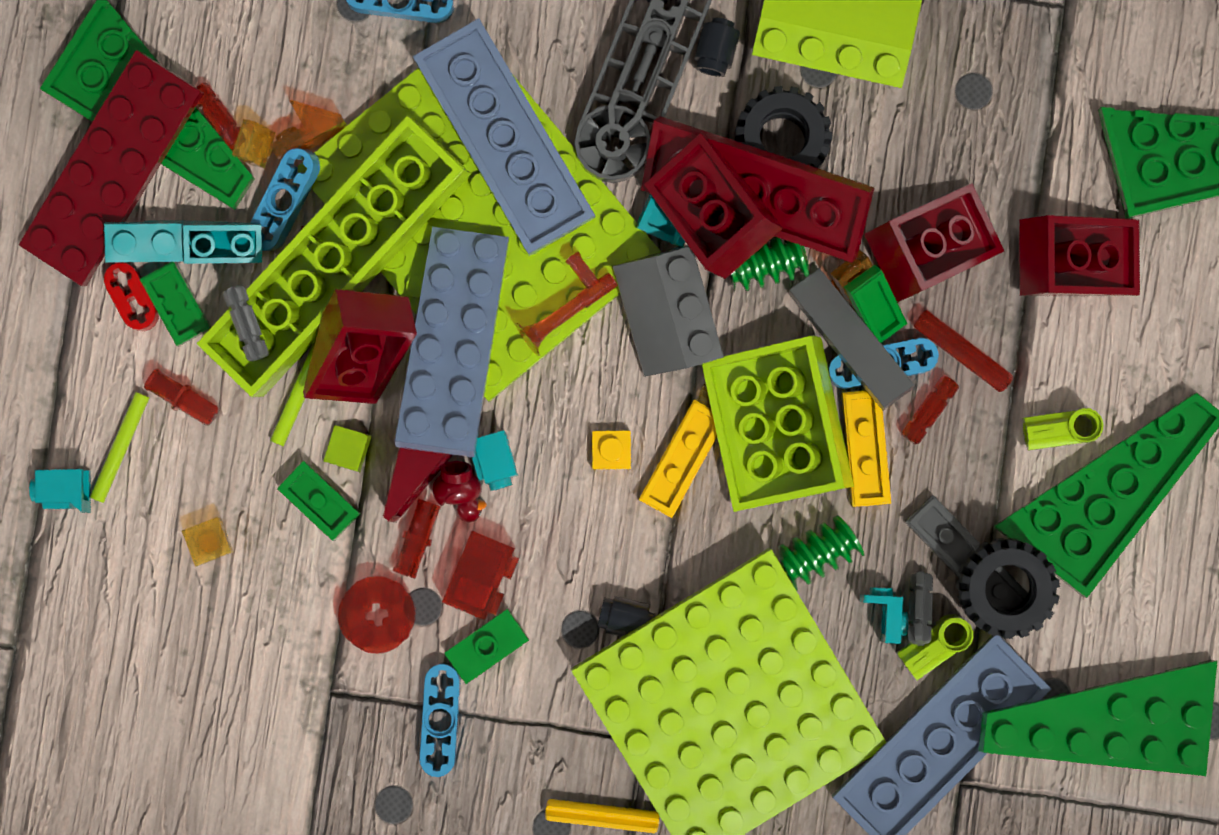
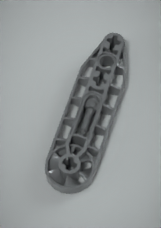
(658, 30)

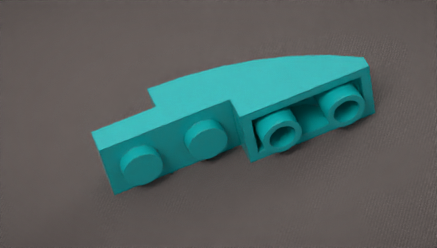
(183, 241)

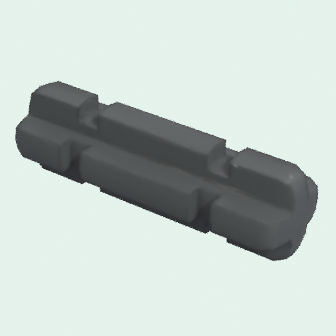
(245, 323)
(920, 608)

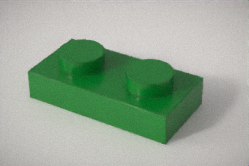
(318, 501)

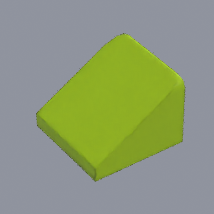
(347, 448)

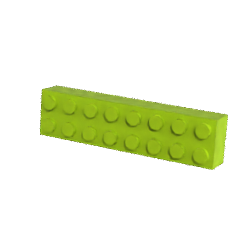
(338, 250)

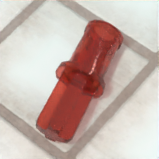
(181, 397)

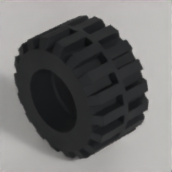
(793, 107)
(1031, 612)

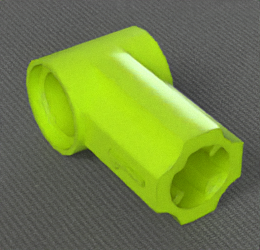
(1058, 429)
(925, 658)

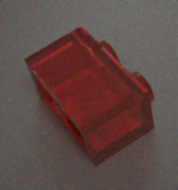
(480, 576)

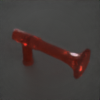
(594, 290)

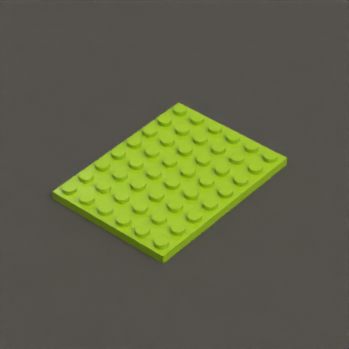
(531, 284)

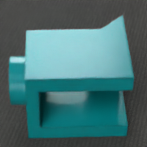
(494, 461)
(62, 489)

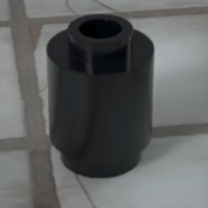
(716, 47)
(623, 615)

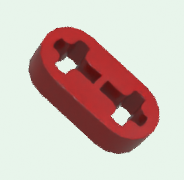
(123, 300)

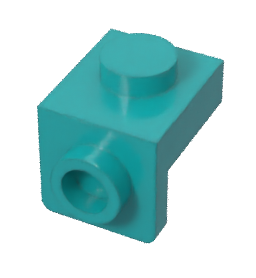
(657, 224)
(893, 620)

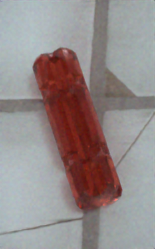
(218, 115)
(930, 409)

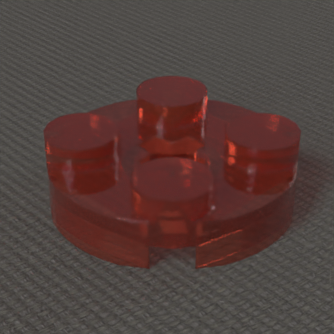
(364, 632)

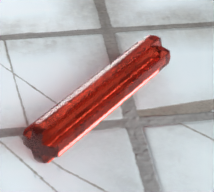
(963, 351)

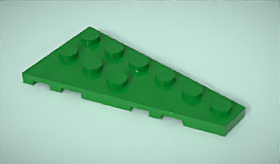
(89, 73)
(1161, 158)
(1103, 505)
(1130, 723)

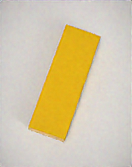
(866, 449)
(681, 460)

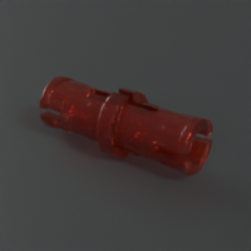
(416, 538)

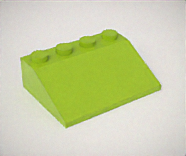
(841, 36)
(782, 450)

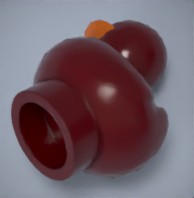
(460, 488)

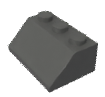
(668, 311)

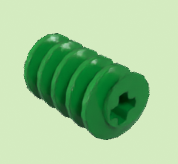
(771, 262)
(819, 551)

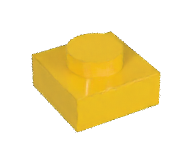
(611, 450)

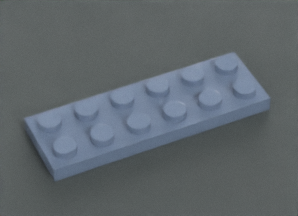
(504, 137)
(452, 342)
(937, 742)

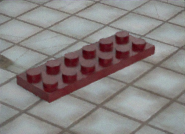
(111, 167)
(808, 203)

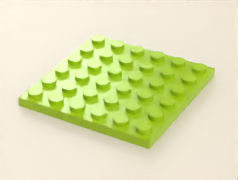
(730, 704)

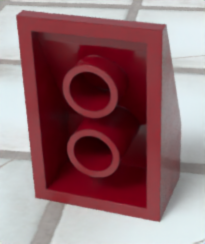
(712, 207)
(934, 242)
(1079, 256)
(359, 346)
(411, 476)

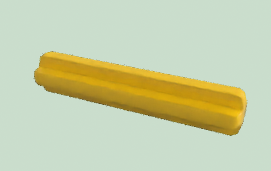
(602, 816)

